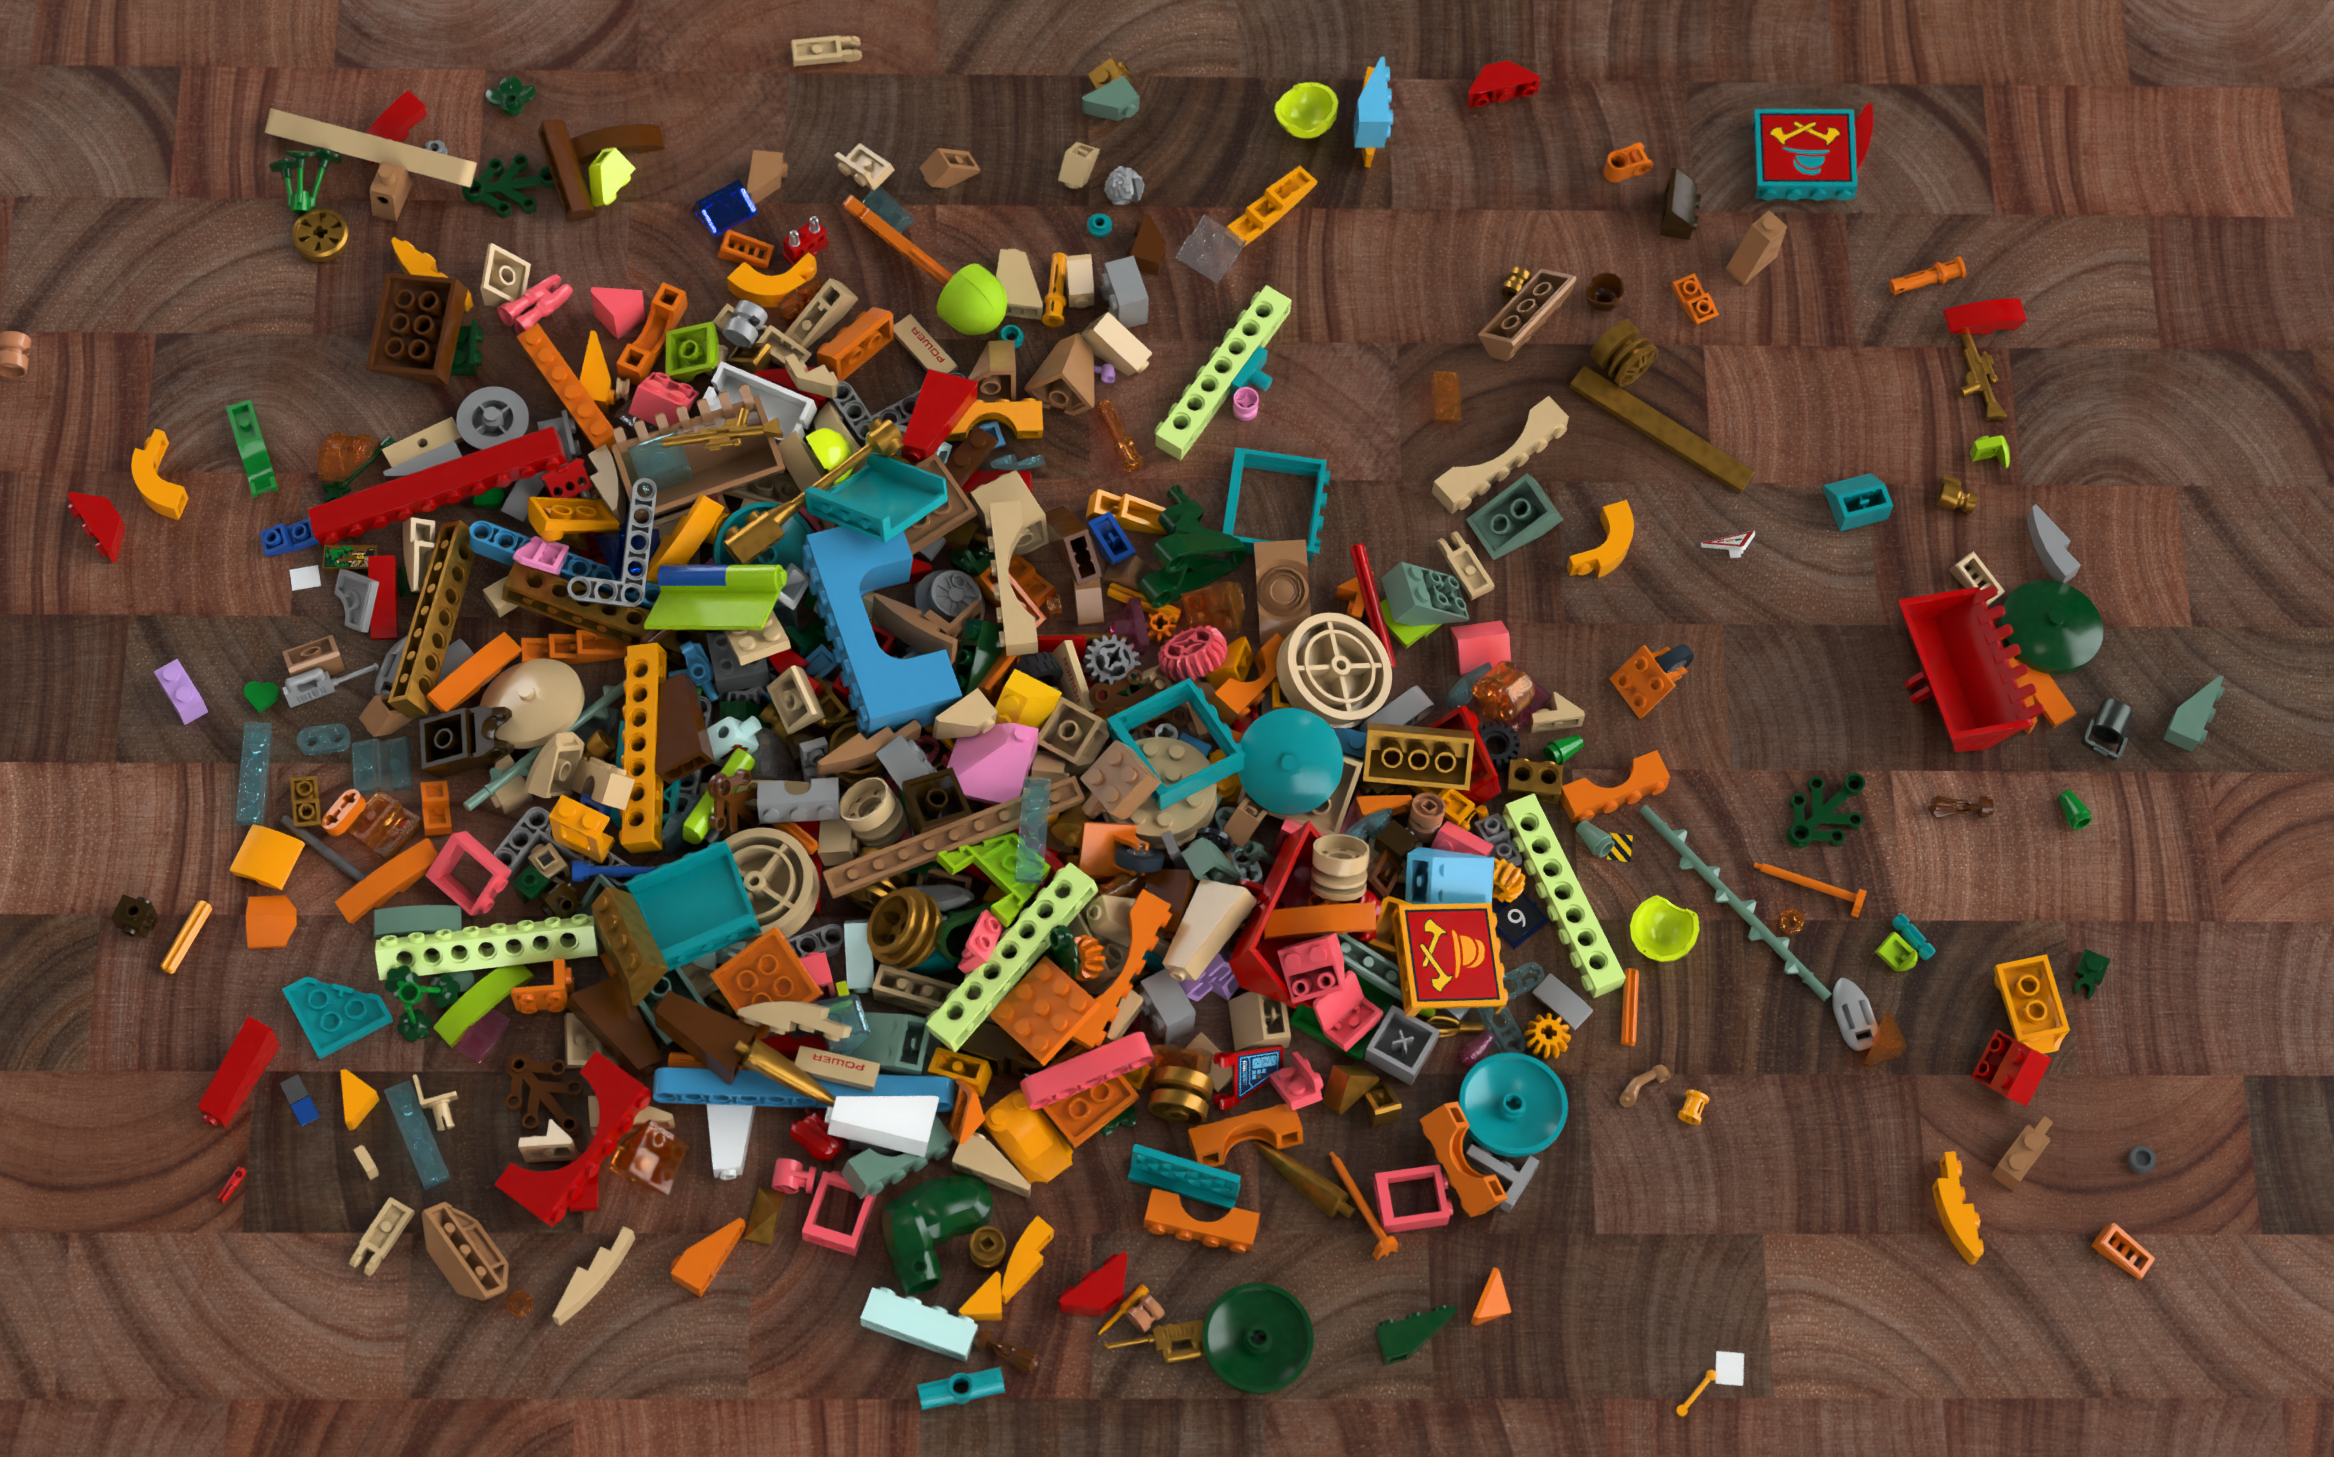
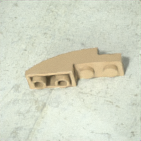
(785, 1015)

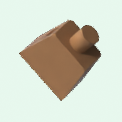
(393, 184)

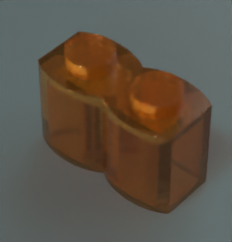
(1178, 1056)

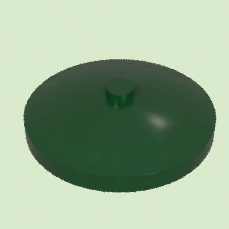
(2052, 626)
(1257, 1338)

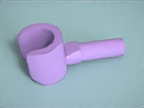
(1107, 373)

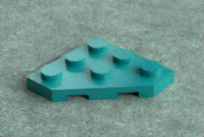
(335, 1013)

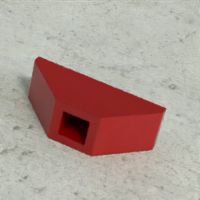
(1501, 83)
(100, 521)
(1098, 1289)

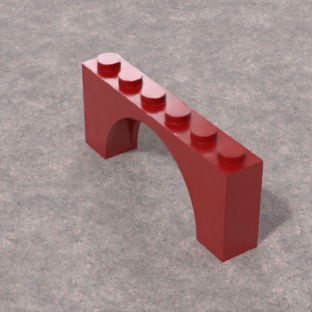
(619, 1103)

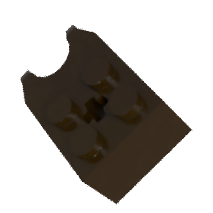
(462, 740)
(1000, 1050)

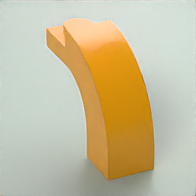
(770, 290)
(158, 494)
(1619, 529)

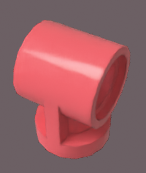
(790, 1176)

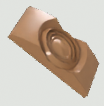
(1281, 587)

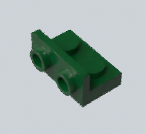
(467, 353)
(972, 560)

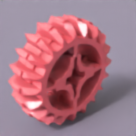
(1192, 653)

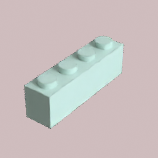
(919, 1324)

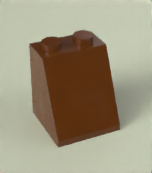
(1175, 888)

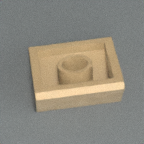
(503, 277)
(795, 699)

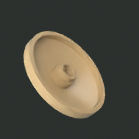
(543, 701)

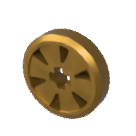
(320, 249)

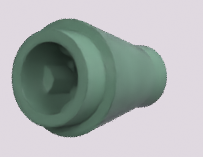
(1597, 840)

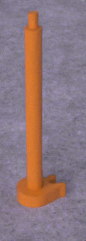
(1858, 899)
(1385, 1244)

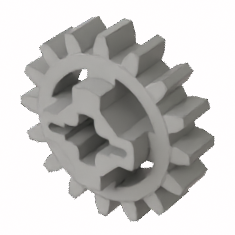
(1104, 651)

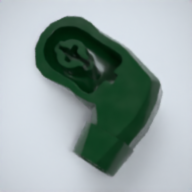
(929, 1217)

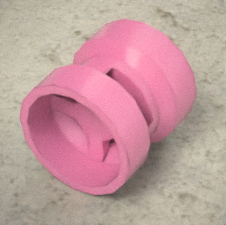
(1247, 398)

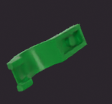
(252, 448)

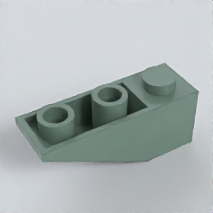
(2190, 718)

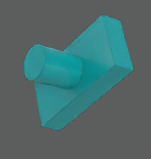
(1251, 373)

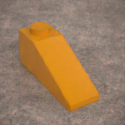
(596, 376)

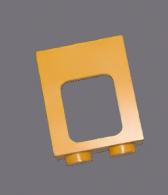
(580, 829)

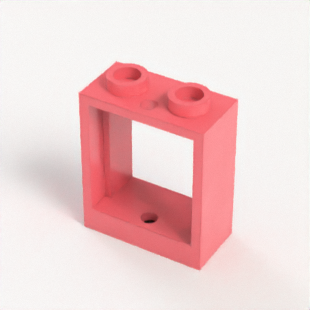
(448, 858)
(1388, 1222)
(830, 1238)

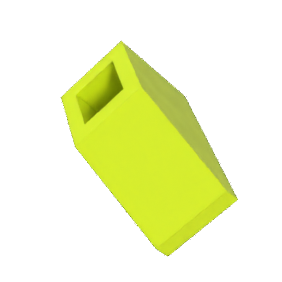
(607, 175)

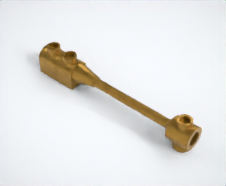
(765, 528)

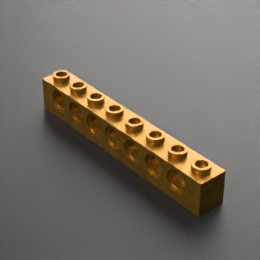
(591, 616)
(433, 621)

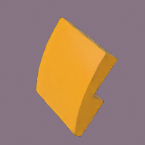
(267, 857)

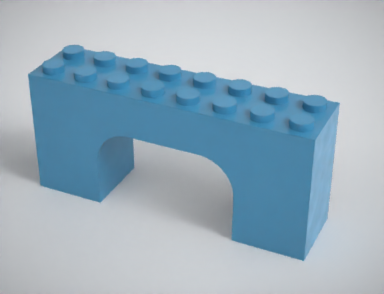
(881, 687)

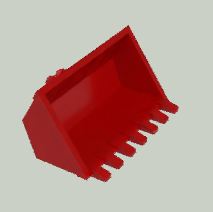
(1968, 667)
(1254, 957)

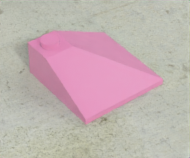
(995, 762)

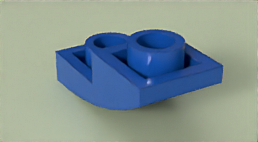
(287, 539)

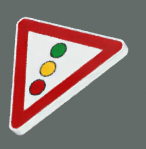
(1733, 543)

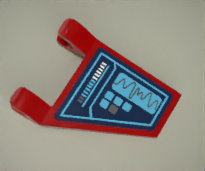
(1249, 1072)

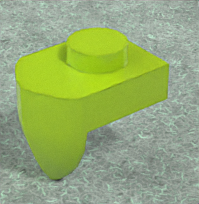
(1990, 447)
(1897, 953)

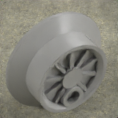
(492, 417)
(947, 593)

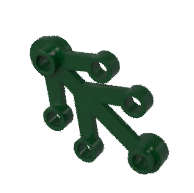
(507, 186)
(1822, 814)

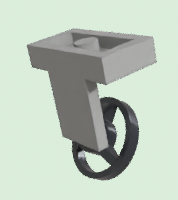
(1176, 854)

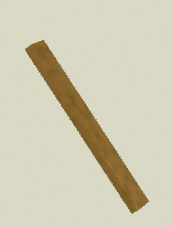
(1662, 429)

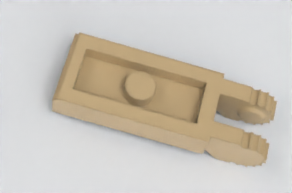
(825, 50)
(1466, 567)
(382, 1234)

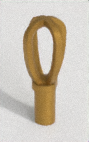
(1460, 1026)

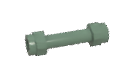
(1255, 852)

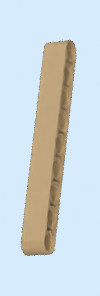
(370, 147)

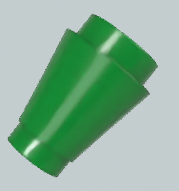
(1562, 749)
(2074, 810)

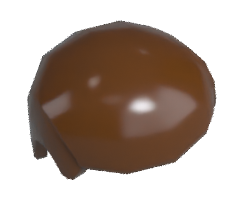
(1605, 292)

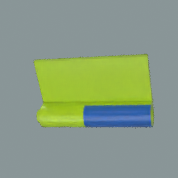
(715, 597)

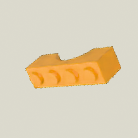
(1021, 417)

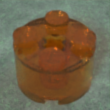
(1503, 692)

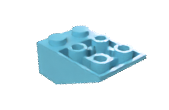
(1372, 111)
(1448, 877)

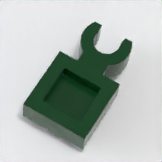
(2090, 970)

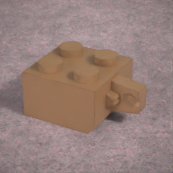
(1118, 782)

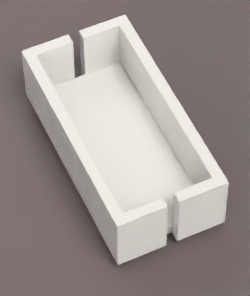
(790, 408)

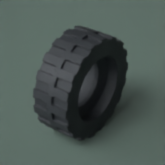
(1040, 667)

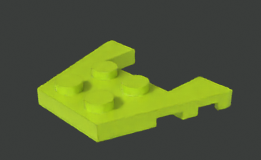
(998, 861)

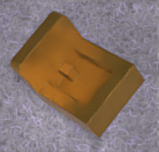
(1108, 72)

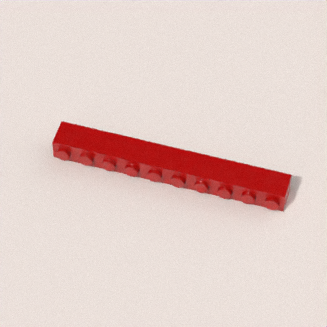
(437, 486)

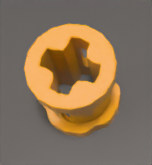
(1693, 1107)

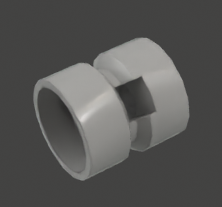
(746, 321)

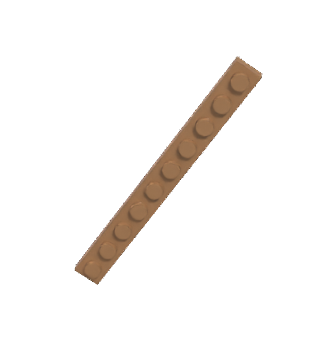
(948, 837)

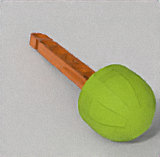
(971, 299)

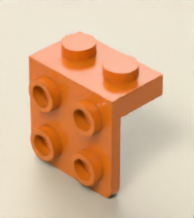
(548, 997)

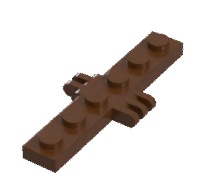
(970, 455)

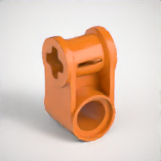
(1631, 162)

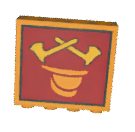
(1448, 956)

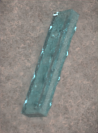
(254, 773)
(1033, 830)
(417, 1134)

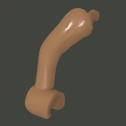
(1630, 1094)

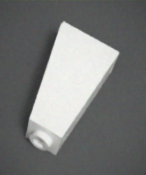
(884, 1121)
(729, 1138)

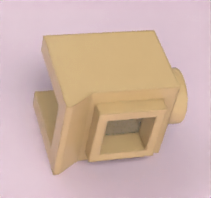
(548, 861)

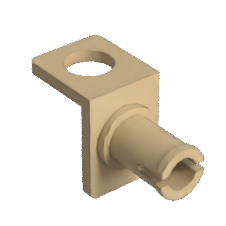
(438, 1104)

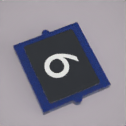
(1518, 920)

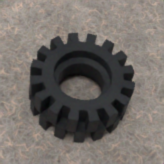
(1507, 737)

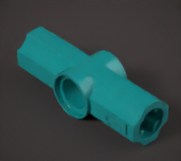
(979, 1383)

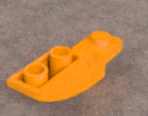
(416, 263)
(1957, 1218)

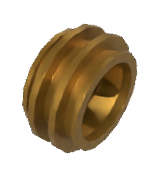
(904, 928)

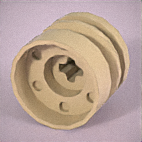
(873, 813)
(1339, 867)

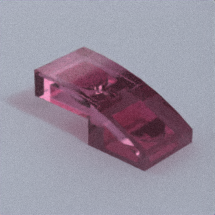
(483, 1035)

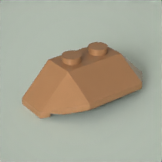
(464, 1252)

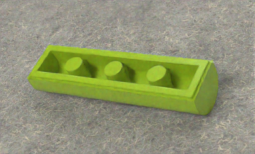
(697, 824)

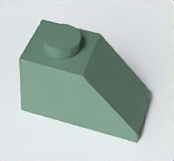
(1112, 100)
(1209, 862)

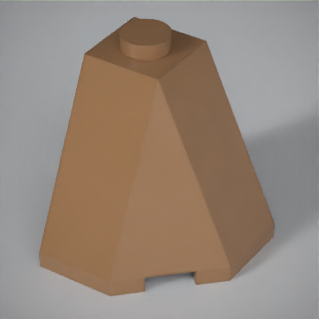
(996, 372)
(1066, 377)

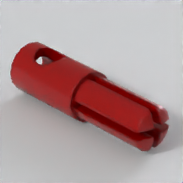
(233, 1181)

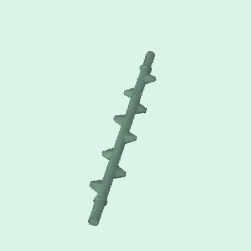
(523, 766)
(1743, 908)

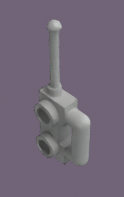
(315, 684)

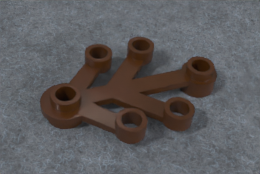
(1133, 699)
(721, 790)
(541, 1091)

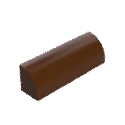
(565, 170)

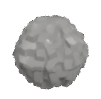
(1124, 186)

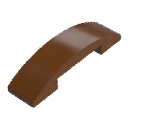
(622, 137)

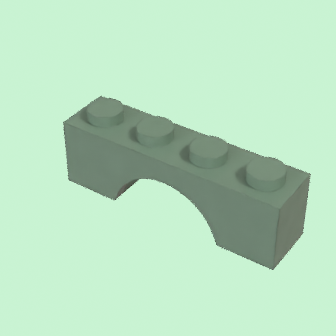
(870, 1171)

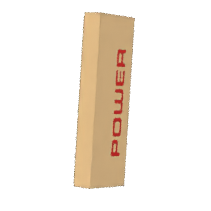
(923, 346)
(1072, 678)
(838, 1068)

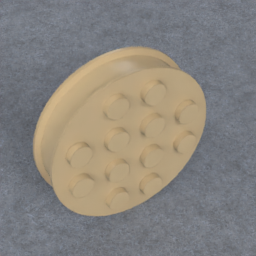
(1334, 669)
(1172, 762)
(777, 879)

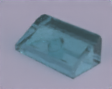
(888, 209)

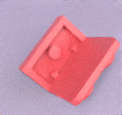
(1346, 1013)

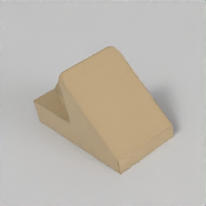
(1563, 716)
(552, 1147)

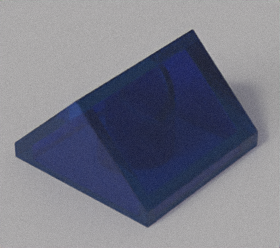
(725, 208)
(613, 545)

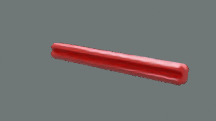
(1371, 598)

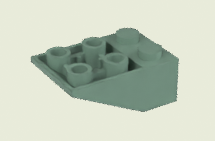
(1423, 596)
(895, 1043)

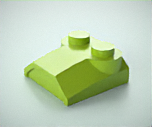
(691, 351)

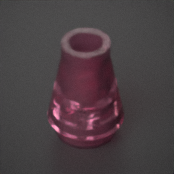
(1476, 1049)

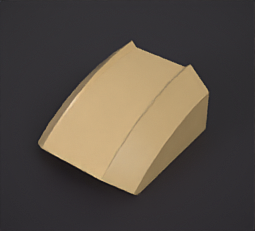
(1073, 733)
(555, 766)

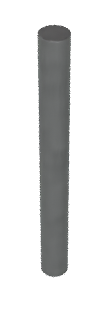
(323, 849)

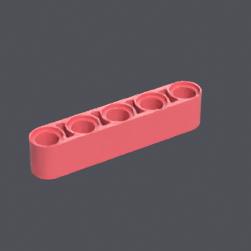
(1086, 1070)

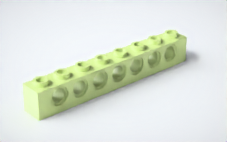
(1179, 441)
(1064, 910)
(501, 954)
(1597, 981)

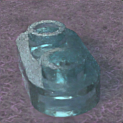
(324, 737)

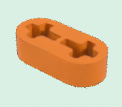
(343, 812)

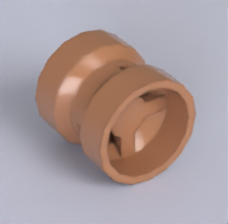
(1145, 1313)

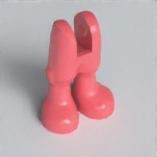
(540, 298)

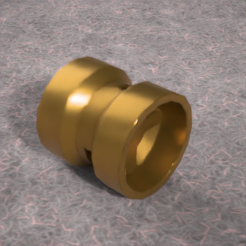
(1516, 281)

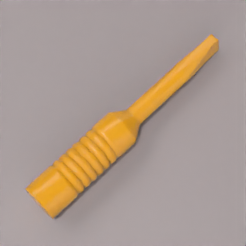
(1130, 1302)

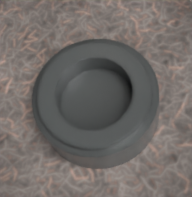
(2141, 1159)

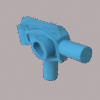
(698, 668)

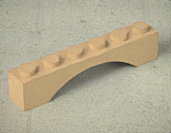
(1461, 484)
(1019, 626)

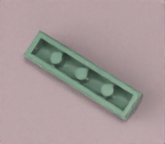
(1370, 966)

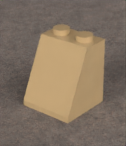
(1010, 488)

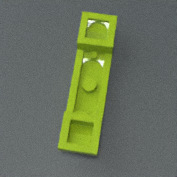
(480, 1000)

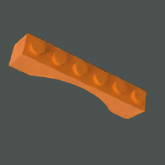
(567, 387)
(1143, 922)

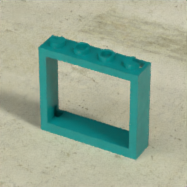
(1284, 464)
(1122, 722)

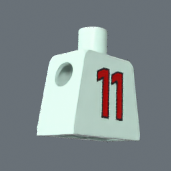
(733, 734)

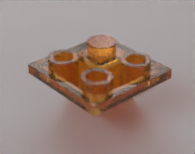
(344, 454)
(1215, 606)
(650, 1157)

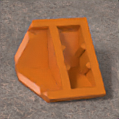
(269, 921)
(966, 1113)

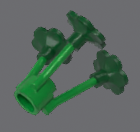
(301, 201)
(404, 987)

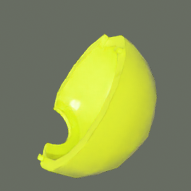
(1307, 110)
(830, 449)
(1663, 929)

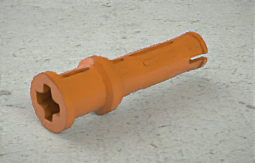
(1937, 274)

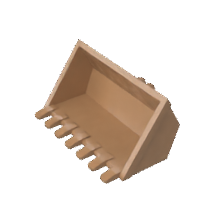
(712, 471)

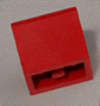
(2011, 1067)

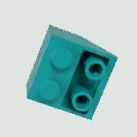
(1858, 501)

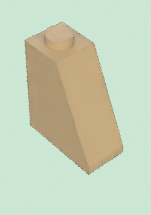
(1019, 284)
(1116, 345)

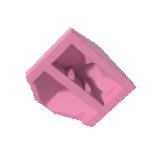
(542, 555)

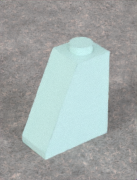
(859, 957)

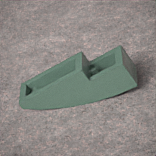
(412, 919)

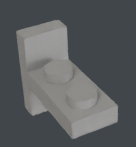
(1516, 1182)

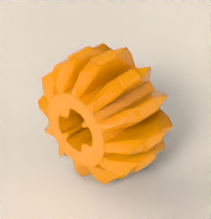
(1507, 881)
(1538, 1040)

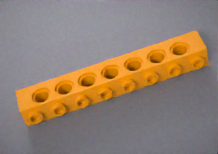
(646, 836)

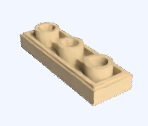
(431, 437)

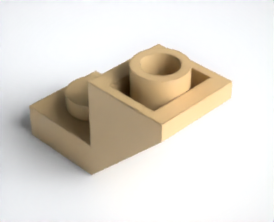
(816, 381)

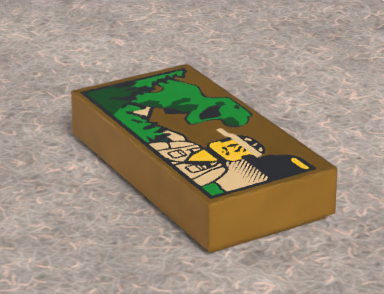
(347, 557)

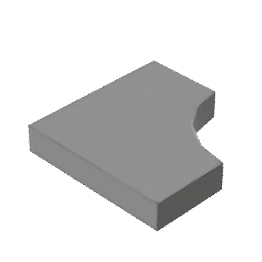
(358, 598)

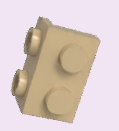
(864, 166)

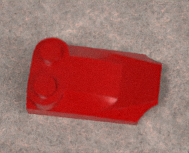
(1484, 778)

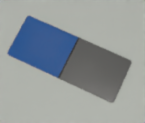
(299, 1100)

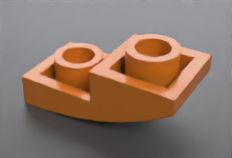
(1694, 300)

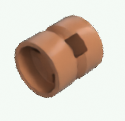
(14, 354)
(1426, 816)

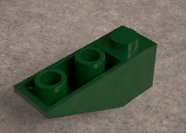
(977, 653)
(1406, 1337)

